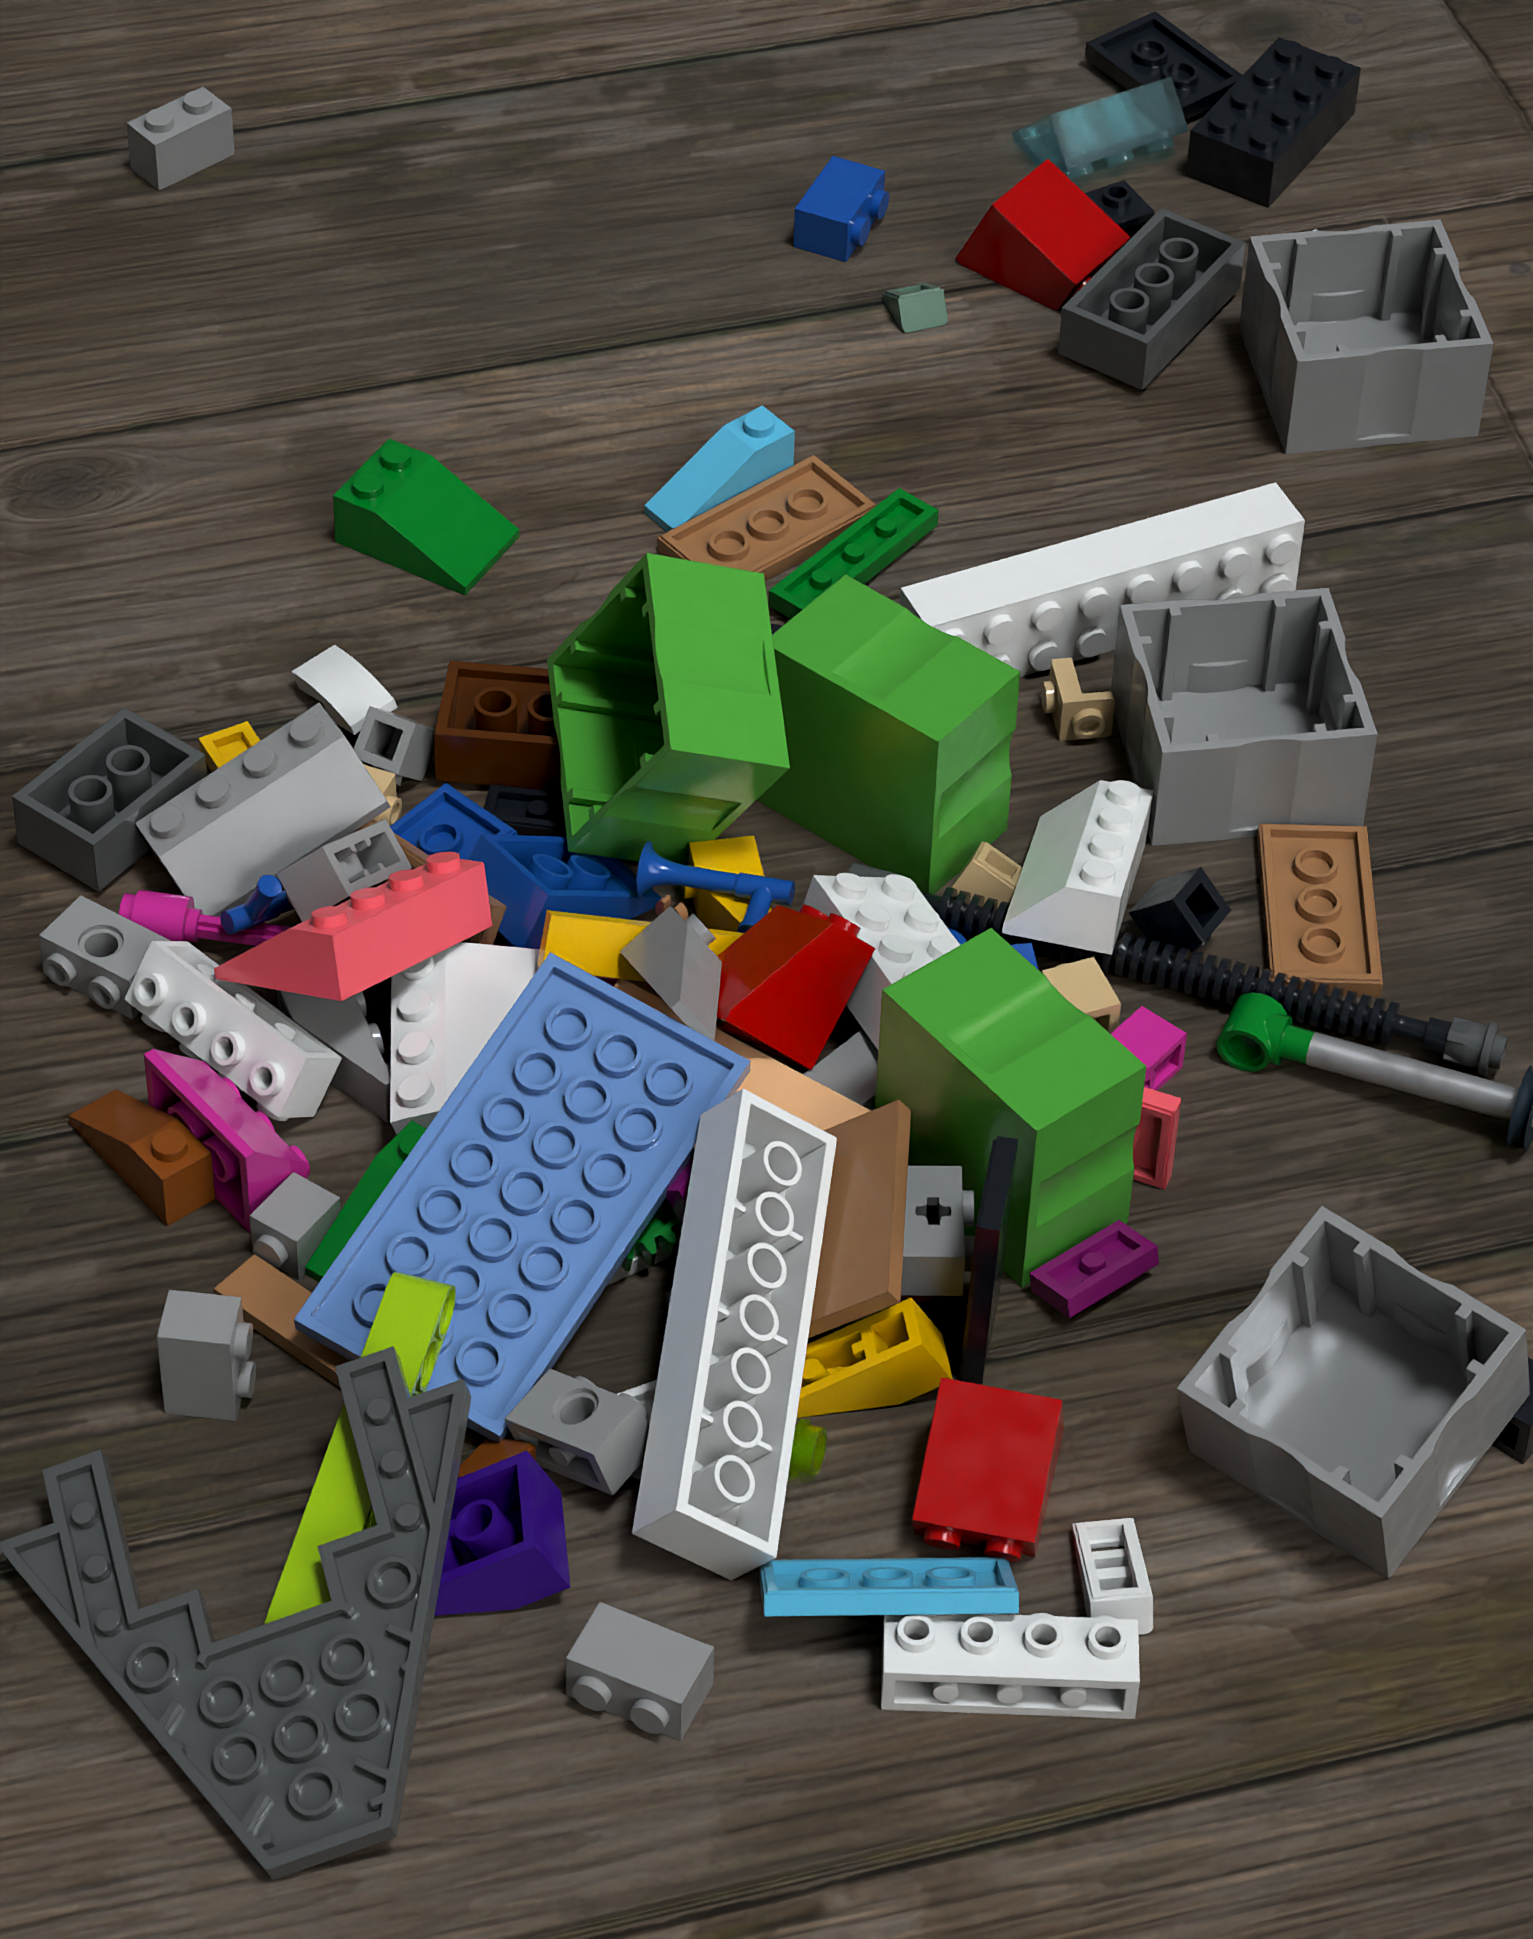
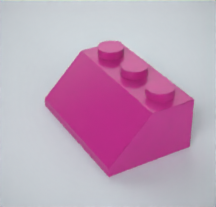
(244, 1147)

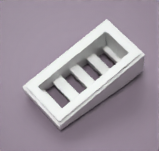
(1116, 1579)

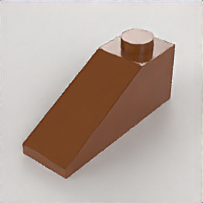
(149, 1153)

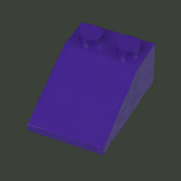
(504, 1540)

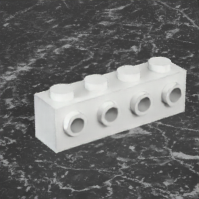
(232, 1030)
(1011, 1664)

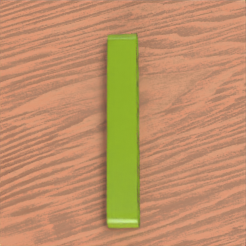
(414, 1321)

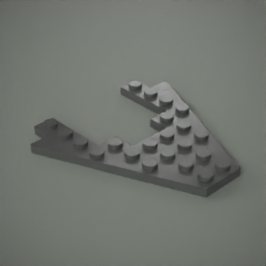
(305, 1719)

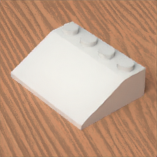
(444, 1019)

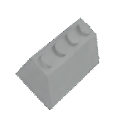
(263, 812)

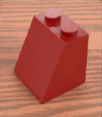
(1043, 238)
(790, 981)
(988, 1469)

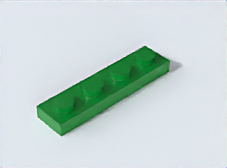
(857, 551)

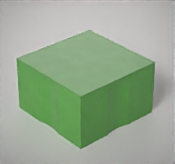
(667, 710)
(892, 735)
(997, 1051)

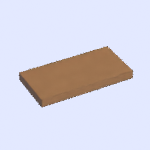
(771, 522)
(1320, 906)
(864, 1219)

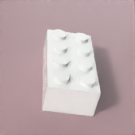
(894, 922)

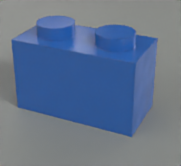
(840, 209)

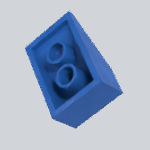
(542, 875)

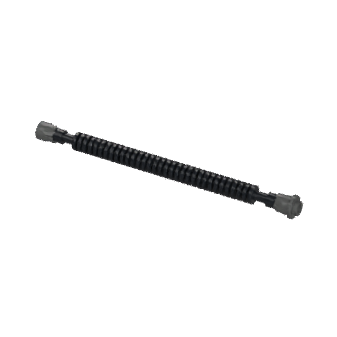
(1459, 1041)

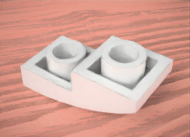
(342, 687)

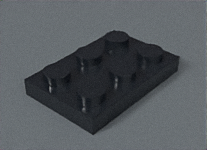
(1157, 50)

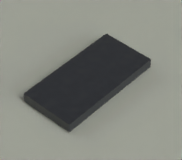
(988, 1259)

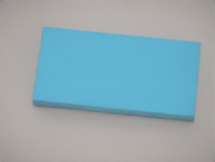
(888, 1586)

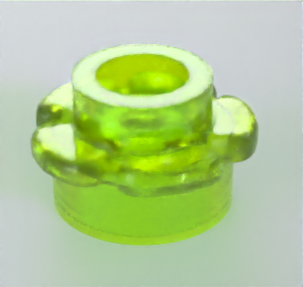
(807, 1449)

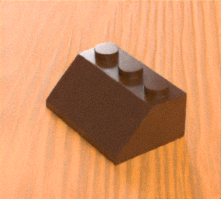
(497, 727)

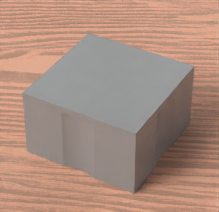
(1364, 337)
(1242, 715)
(1355, 1391)

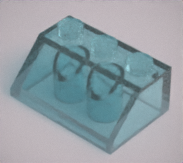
(1106, 129)

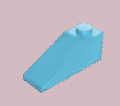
(727, 465)

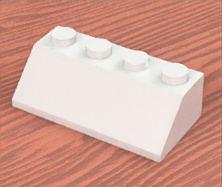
(1082, 868)

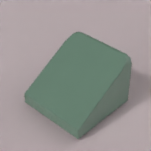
(917, 306)

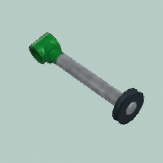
(1264, 1034)

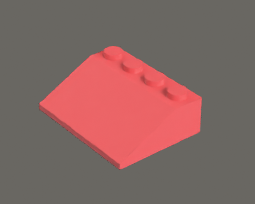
(371, 933)

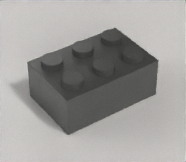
(88, 800)

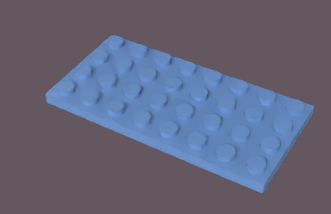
(531, 1183)

